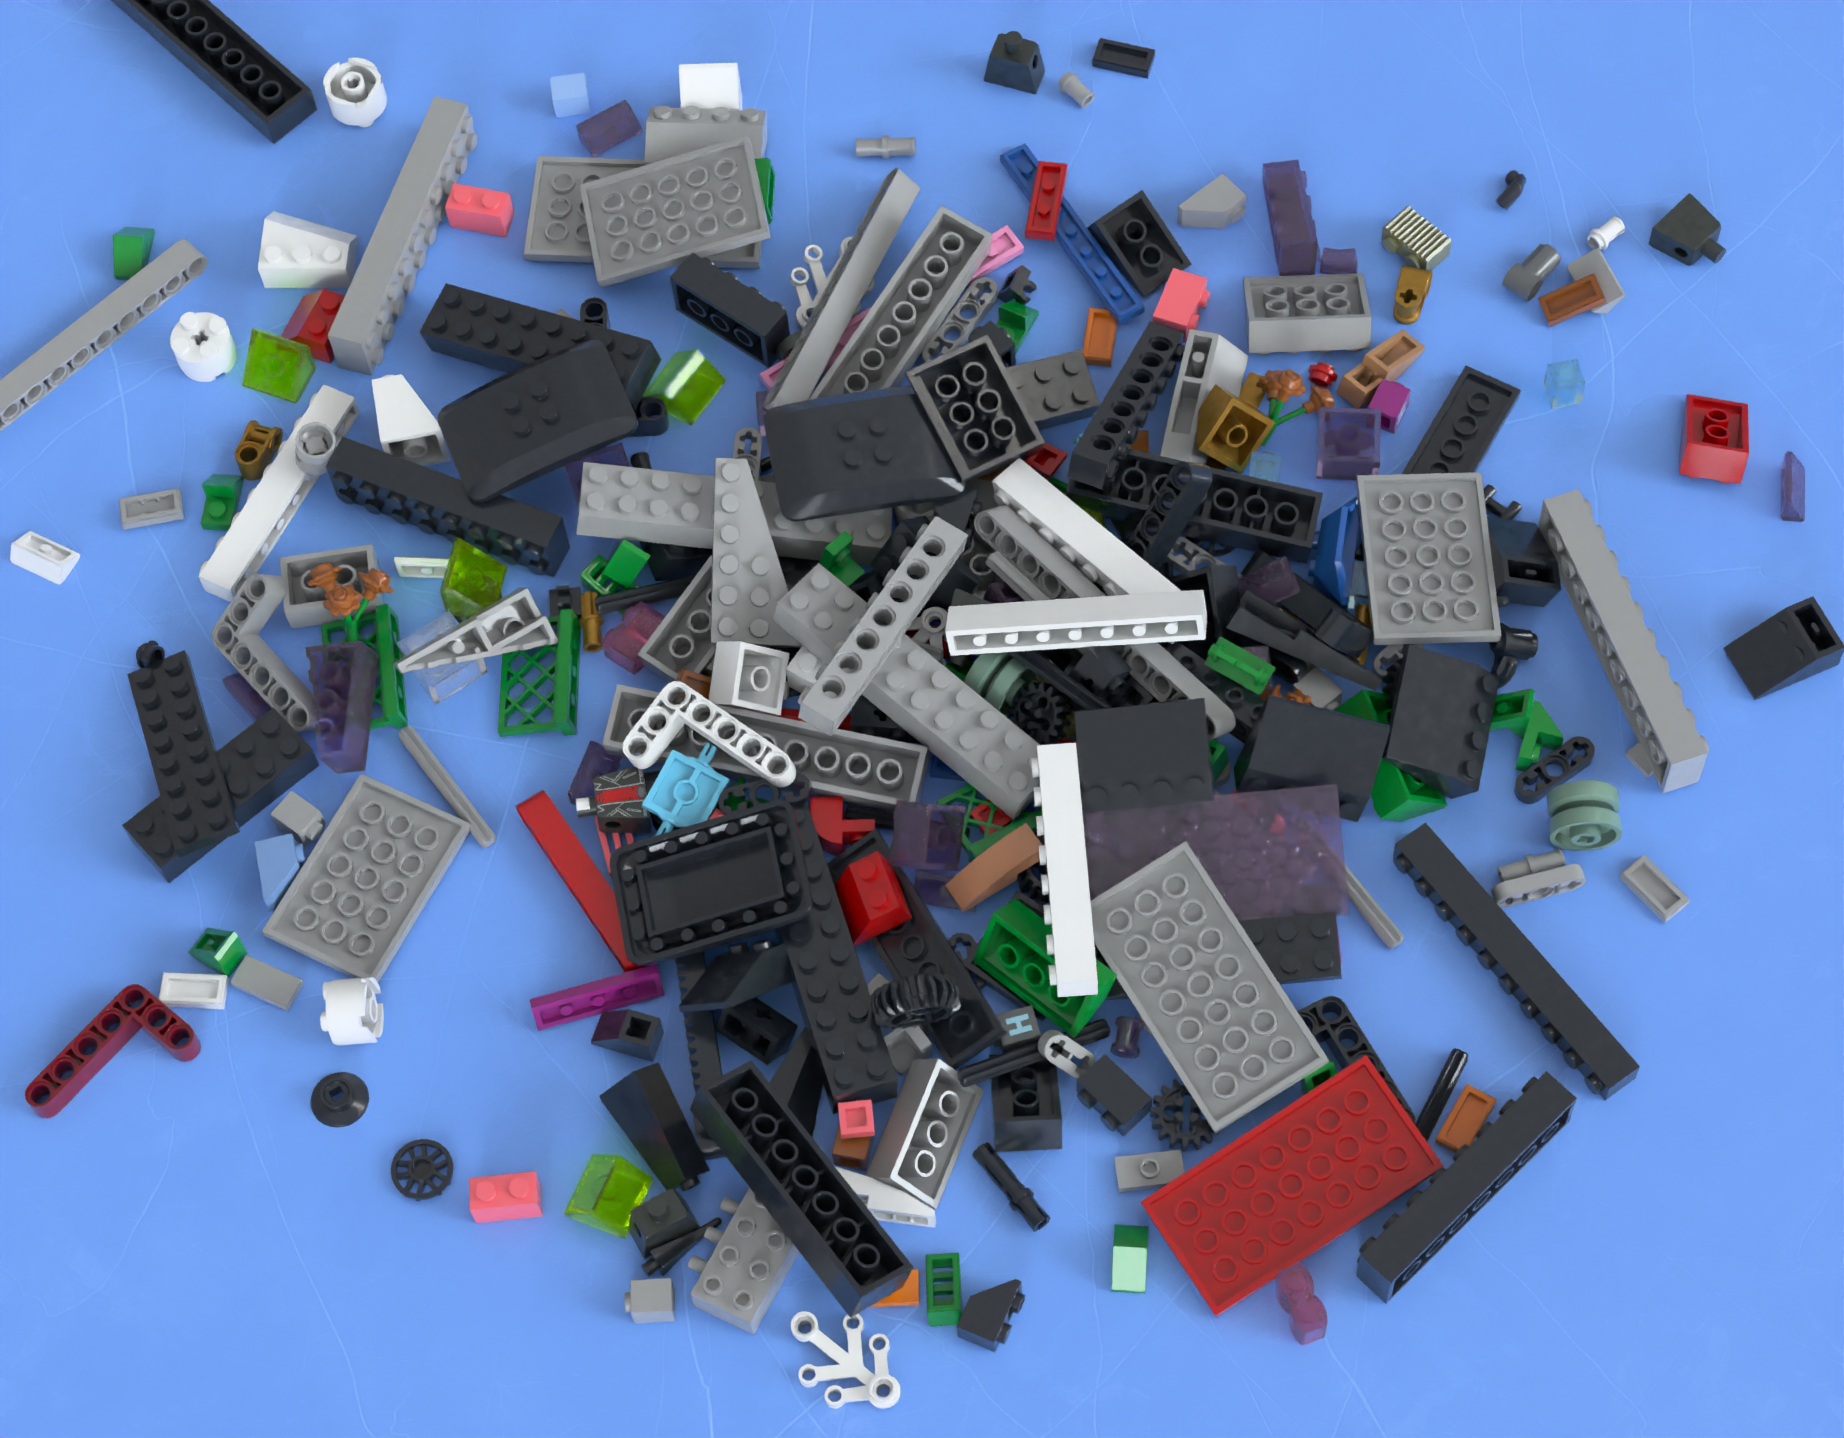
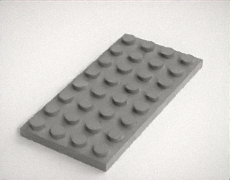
(558, 219)
(1202, 988)

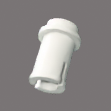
(1601, 237)

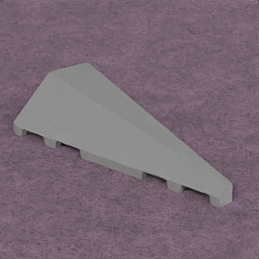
(500, 628)

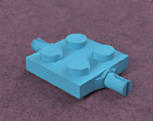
(685, 790)

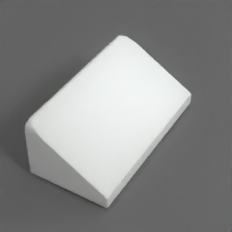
(43, 557)
(421, 566)

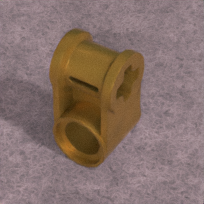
(1411, 293)
(259, 445)

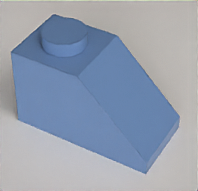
(278, 866)

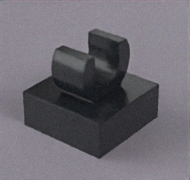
(1014, 286)
(565, 598)

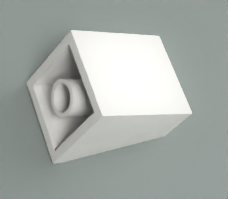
(406, 423)

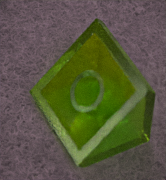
(278, 366)
(686, 385)
(470, 580)
(608, 1194)

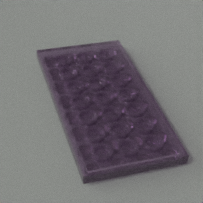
(1260, 848)

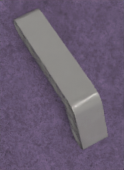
(239, 642)

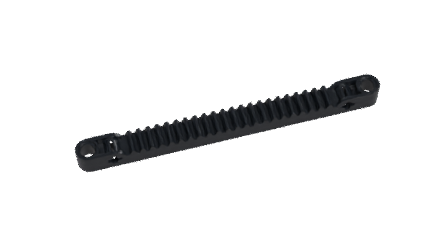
(698, 1024)

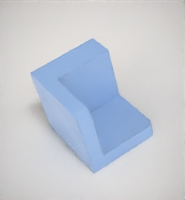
(570, 95)

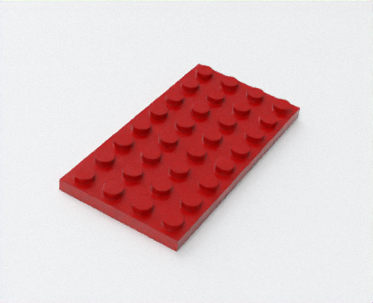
(1291, 1185)

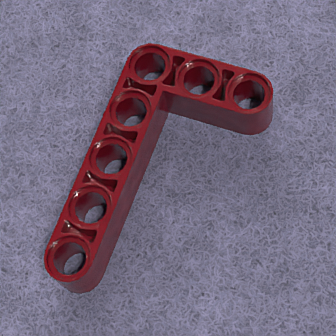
(108, 1045)

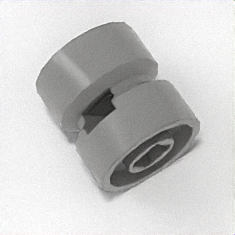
(314, 448)

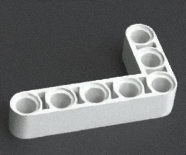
(711, 729)

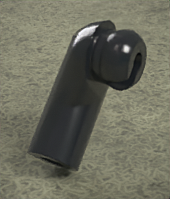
(1513, 191)

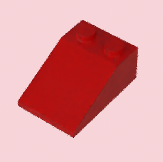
(1714, 439)

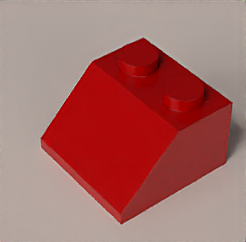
(313, 322)
(871, 898)

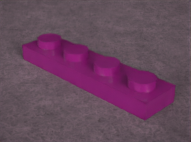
(597, 997)

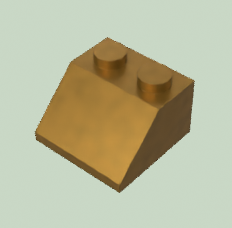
(1230, 428)

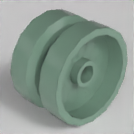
(999, 679)
(1584, 815)

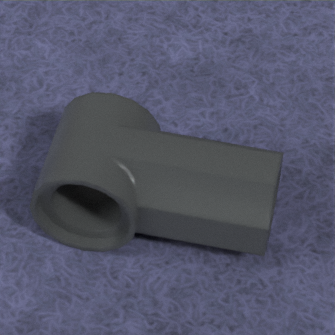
(1528, 277)

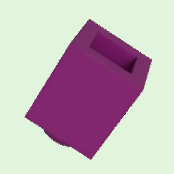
(1393, 402)

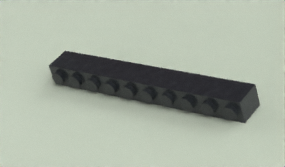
(1515, 962)

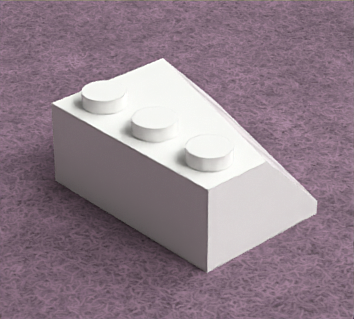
(305, 254)

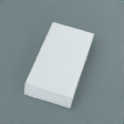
(194, 990)

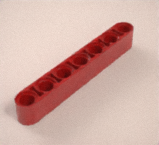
(576, 871)

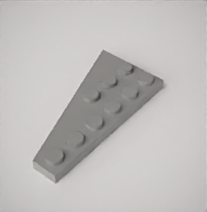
(744, 563)

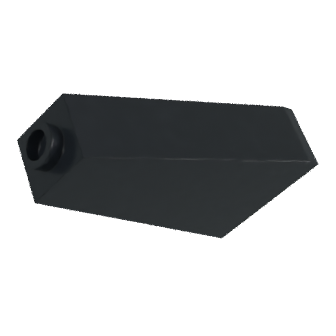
(656, 1127)

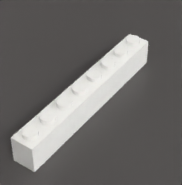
(273, 501)
(1076, 534)
(1076, 622)
(1066, 870)

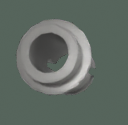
(1078, 91)

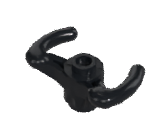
(1513, 646)

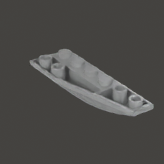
(1205, 362)

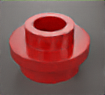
(1322, 374)

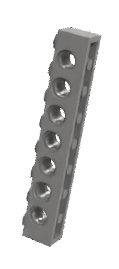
(828, 712)

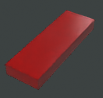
(1046, 201)

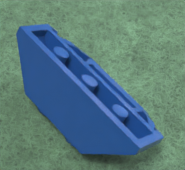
(1336, 553)

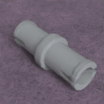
(886, 147)
(1532, 865)

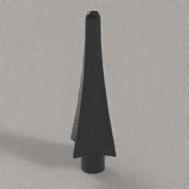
(668, 1254)

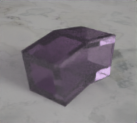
(1338, 261)

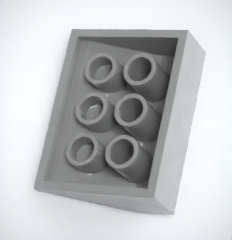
(1307, 313)

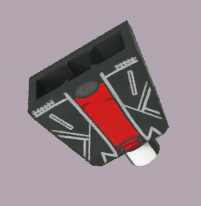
(618, 802)

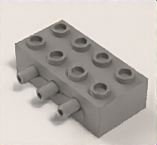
(745, 1265)

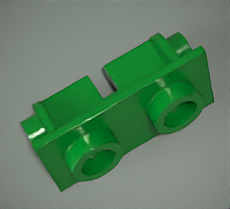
(1239, 665)

